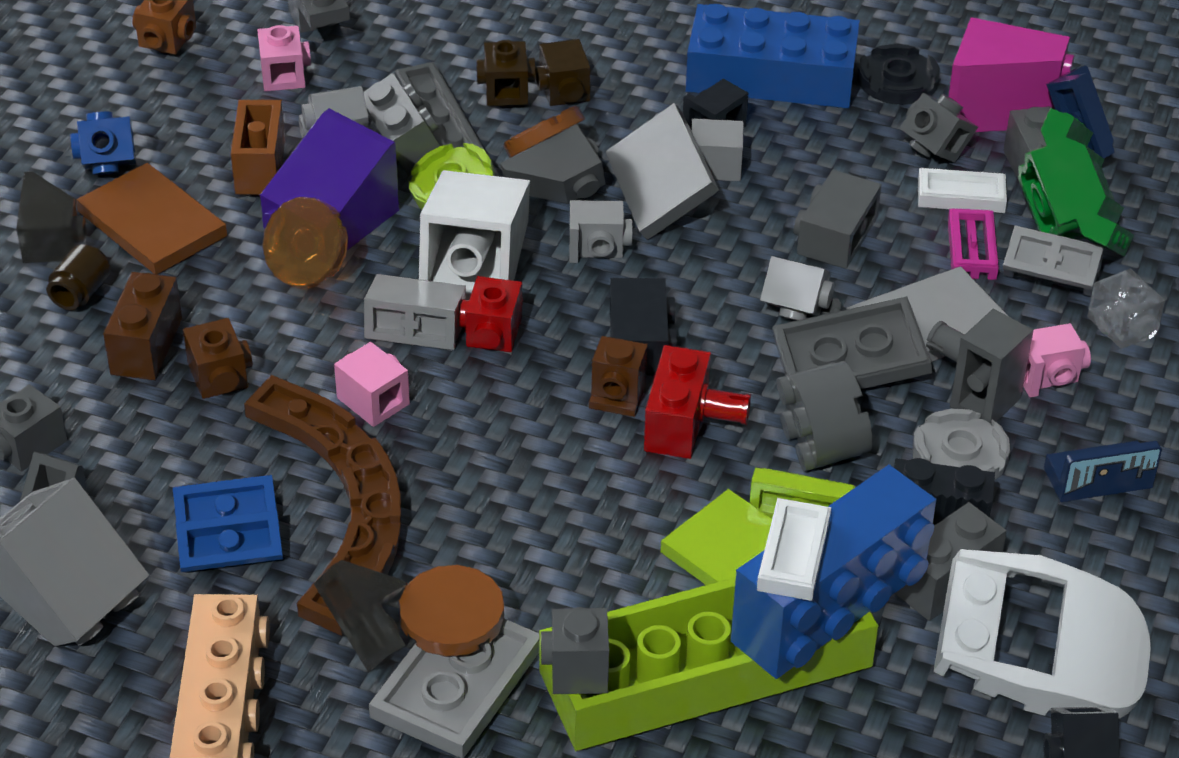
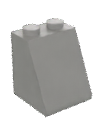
(65, 564)

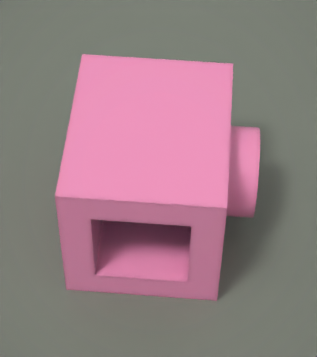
(372, 383)

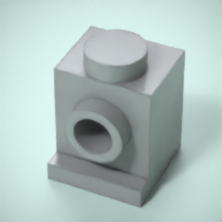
(598, 230)

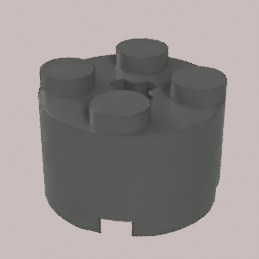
(824, 415)

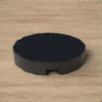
(898, 74)

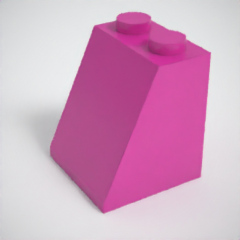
(1005, 71)

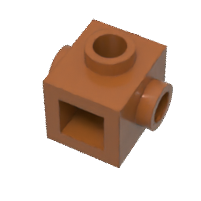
(164, 24)

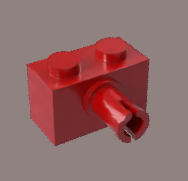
(682, 401)

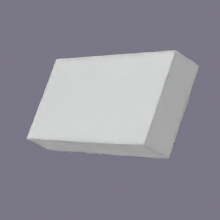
(961, 190)
(794, 549)

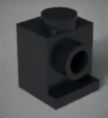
(717, 102)

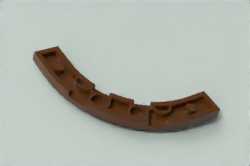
(360, 465)

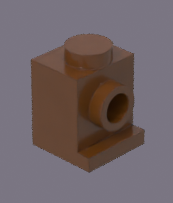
(618, 376)

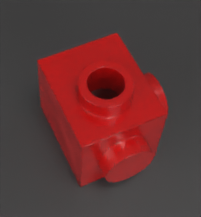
(492, 314)

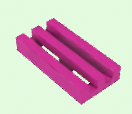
(973, 264)

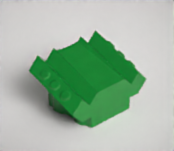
(1069, 187)

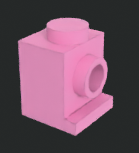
(1055, 358)

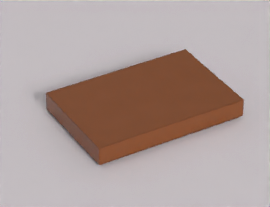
(151, 218)

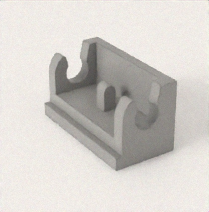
(1053, 258)
(413, 311)

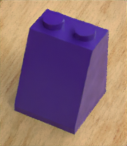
(344, 168)

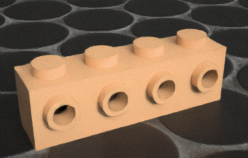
(220, 678)

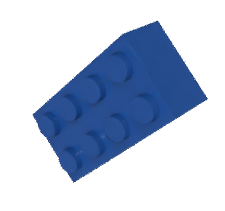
(773, 54)
(870, 552)

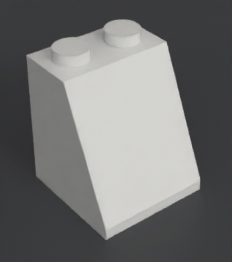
(473, 228)

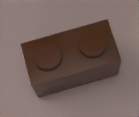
(143, 326)

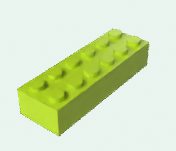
(679, 663)

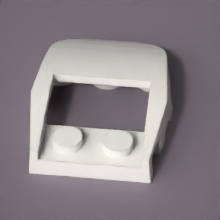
(1099, 643)

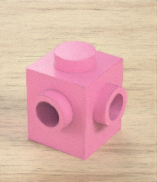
(283, 57)

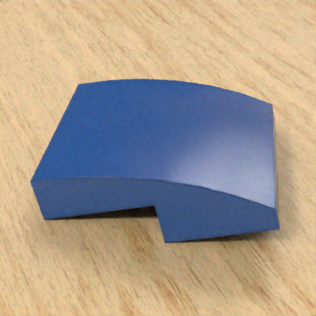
(227, 523)

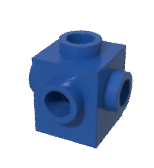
(103, 126)

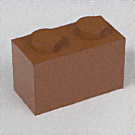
(257, 144)

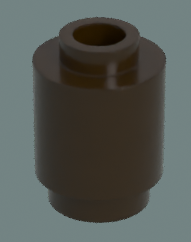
(78, 277)

